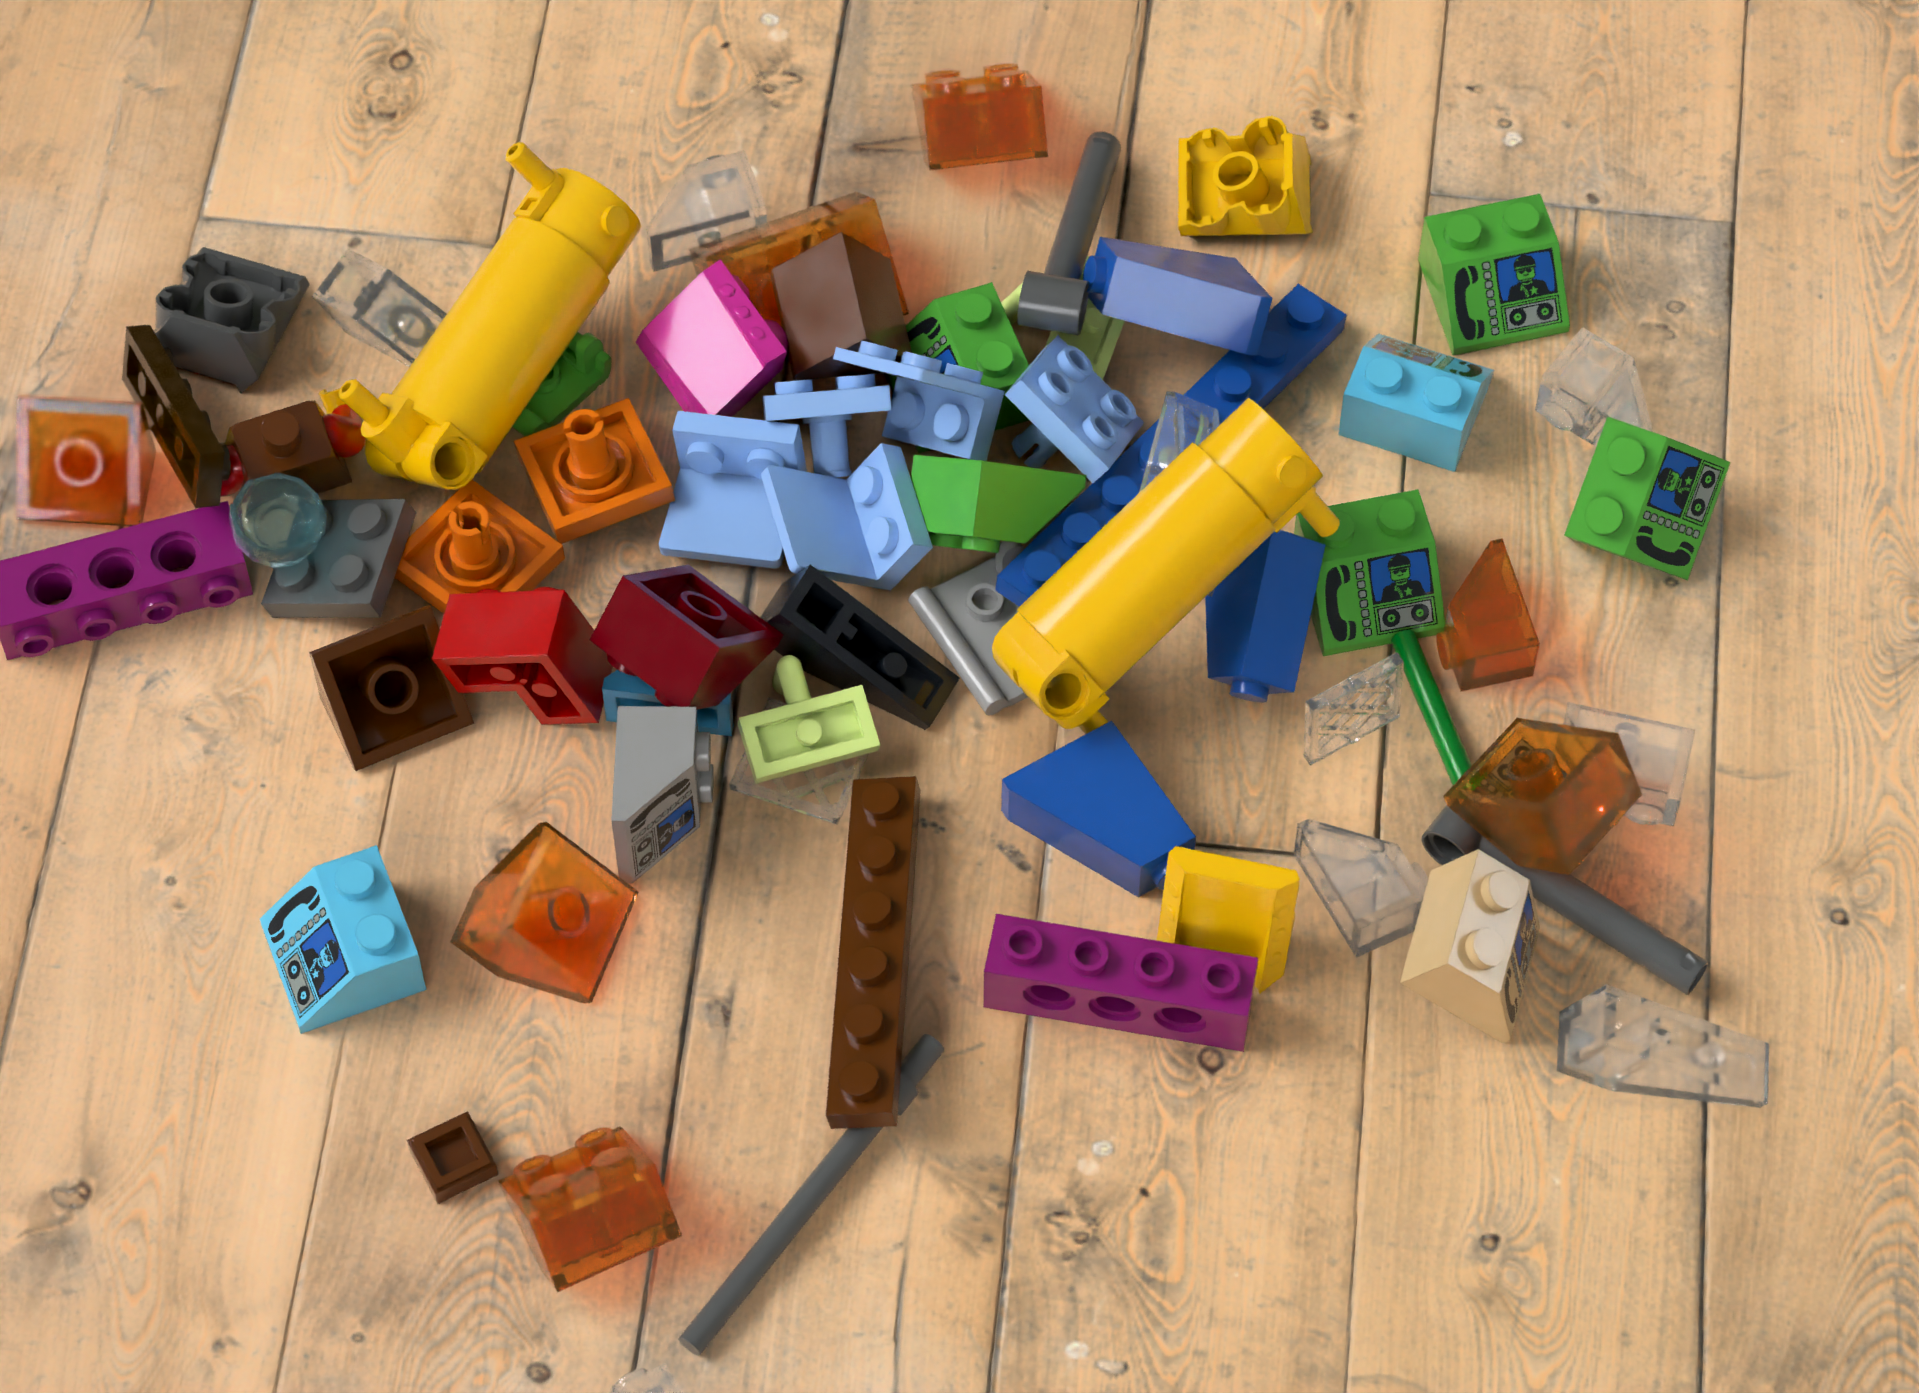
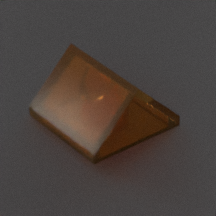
(82, 460)

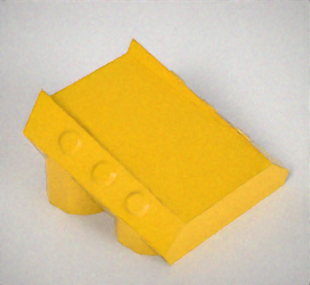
(1244, 181)
(1230, 908)

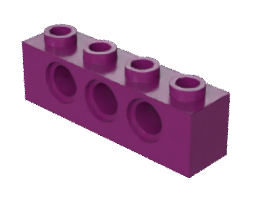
(131, 555)
(1119, 982)

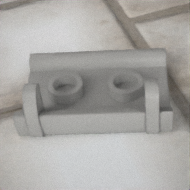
(964, 621)

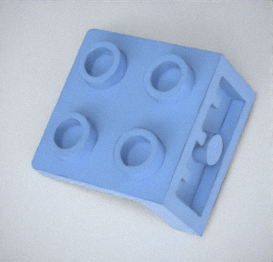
(933, 408)
(720, 492)
(850, 528)

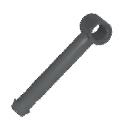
(1059, 296)
(1452, 838)

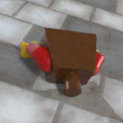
(297, 444)

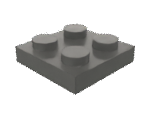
(351, 565)

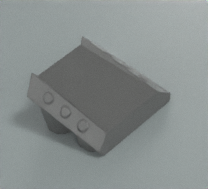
(227, 315)

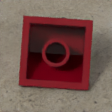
(682, 636)

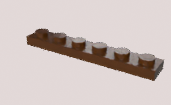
(873, 954)

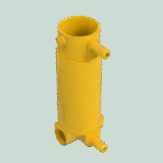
(500, 331)
(1157, 564)

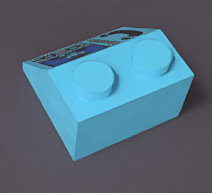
(1413, 401)
(342, 941)

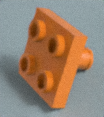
(594, 470)
(476, 546)

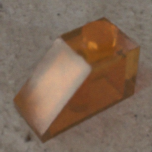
(1488, 625)

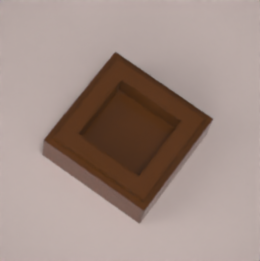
(452, 1157)

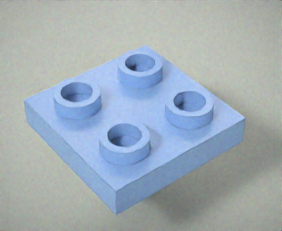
(1071, 412)
(827, 415)

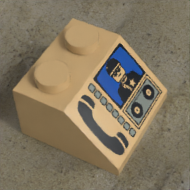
(1474, 942)

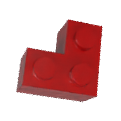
(524, 645)

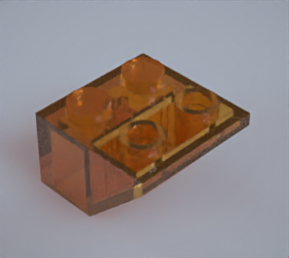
(980, 117)
(590, 1206)

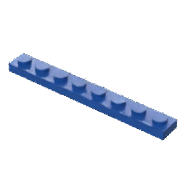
(1291, 340)

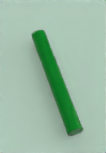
(1432, 704)

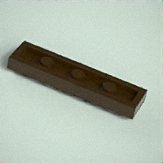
(175, 417)

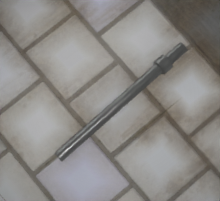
(802, 1207)

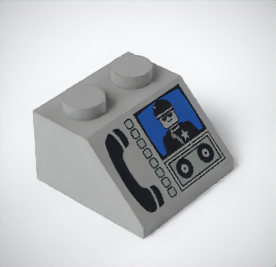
(657, 784)

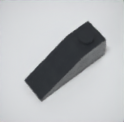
(855, 647)

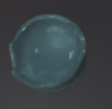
(277, 520)

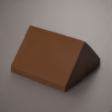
(834, 300)
(387, 689)

